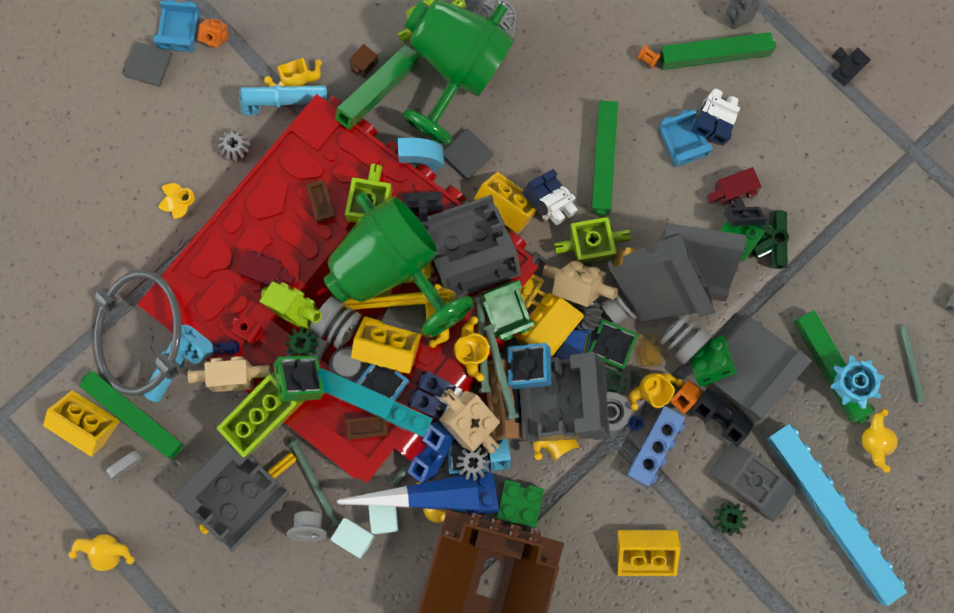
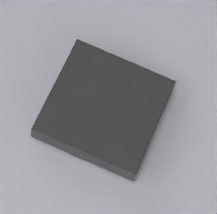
(148, 64)
(467, 154)
(406, 317)

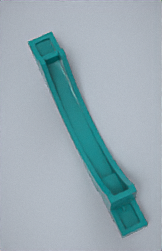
(375, 403)

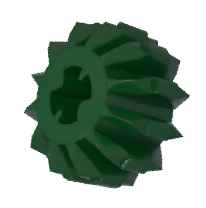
(294, 343)
(729, 526)

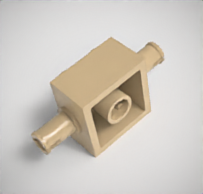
(579, 283)
(229, 375)
(469, 421)

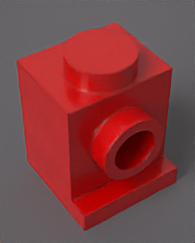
(251, 334)

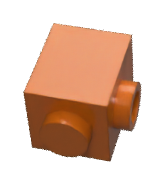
(686, 396)

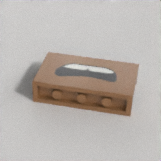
(506, 428)

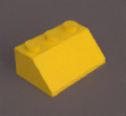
(511, 203)
(553, 323)
(385, 345)
(80, 422)
(647, 552)

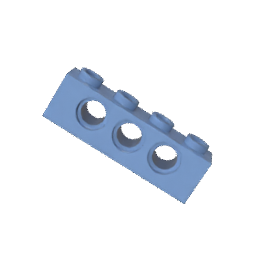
(665, 418)

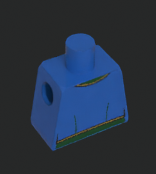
(575, 343)

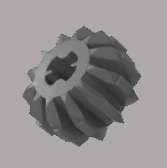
(591, 317)

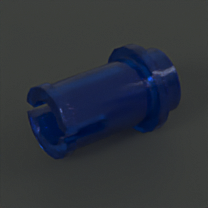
(226, 347)
(639, 422)

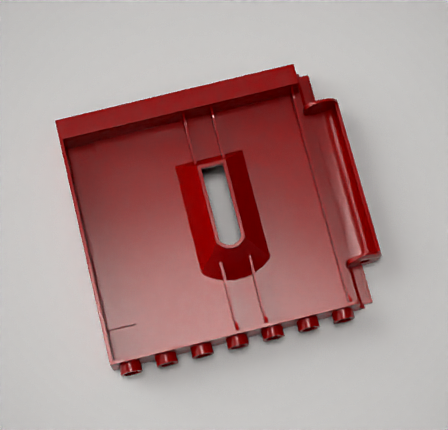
(276, 218)

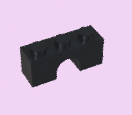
(734, 424)

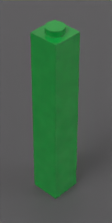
(717, 51)
(377, 87)
(604, 157)
(827, 357)
(131, 415)

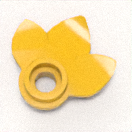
(174, 200)

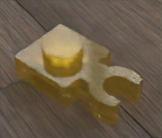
(650, 354)

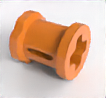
(649, 56)

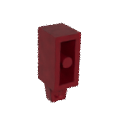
(736, 186)
(264, 271)

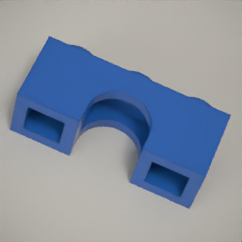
(427, 464)

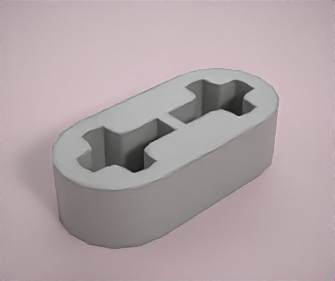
(124, 464)

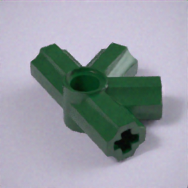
(769, 245)

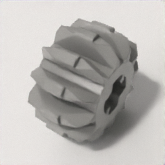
(229, 140)
(466, 462)

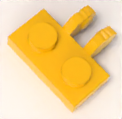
(532, 289)

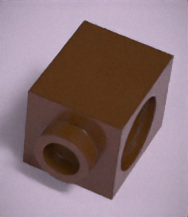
(363, 61)

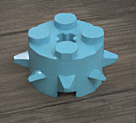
(867, 382)

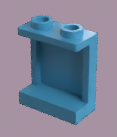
(178, 26)
(680, 141)

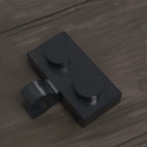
(850, 65)
(423, 203)
(744, 216)

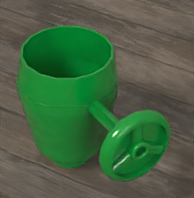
(461, 48)
(384, 252)

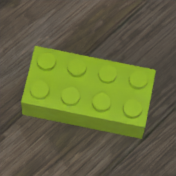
(257, 417)

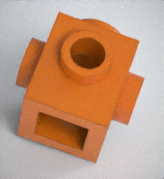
(213, 32)

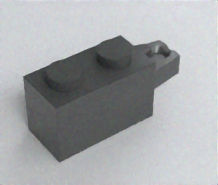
(741, 12)

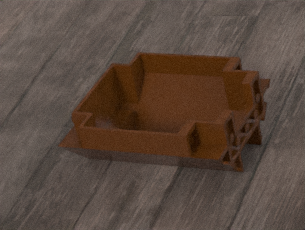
(459, 558)

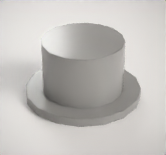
(618, 309)
(345, 366)
(618, 411)
(307, 527)

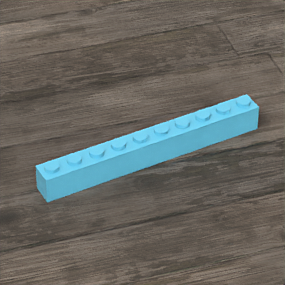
(836, 515)

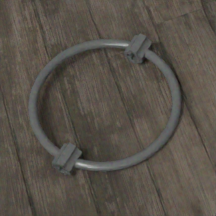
(165, 363)

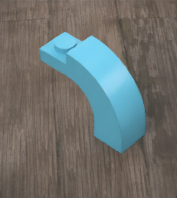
(421, 151)

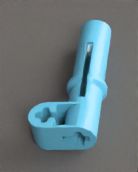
(254, 97)
(193, 348)

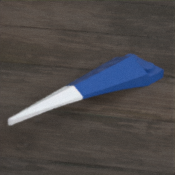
(445, 494)

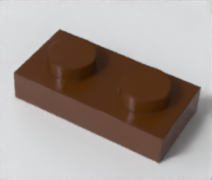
(320, 201)
(366, 428)

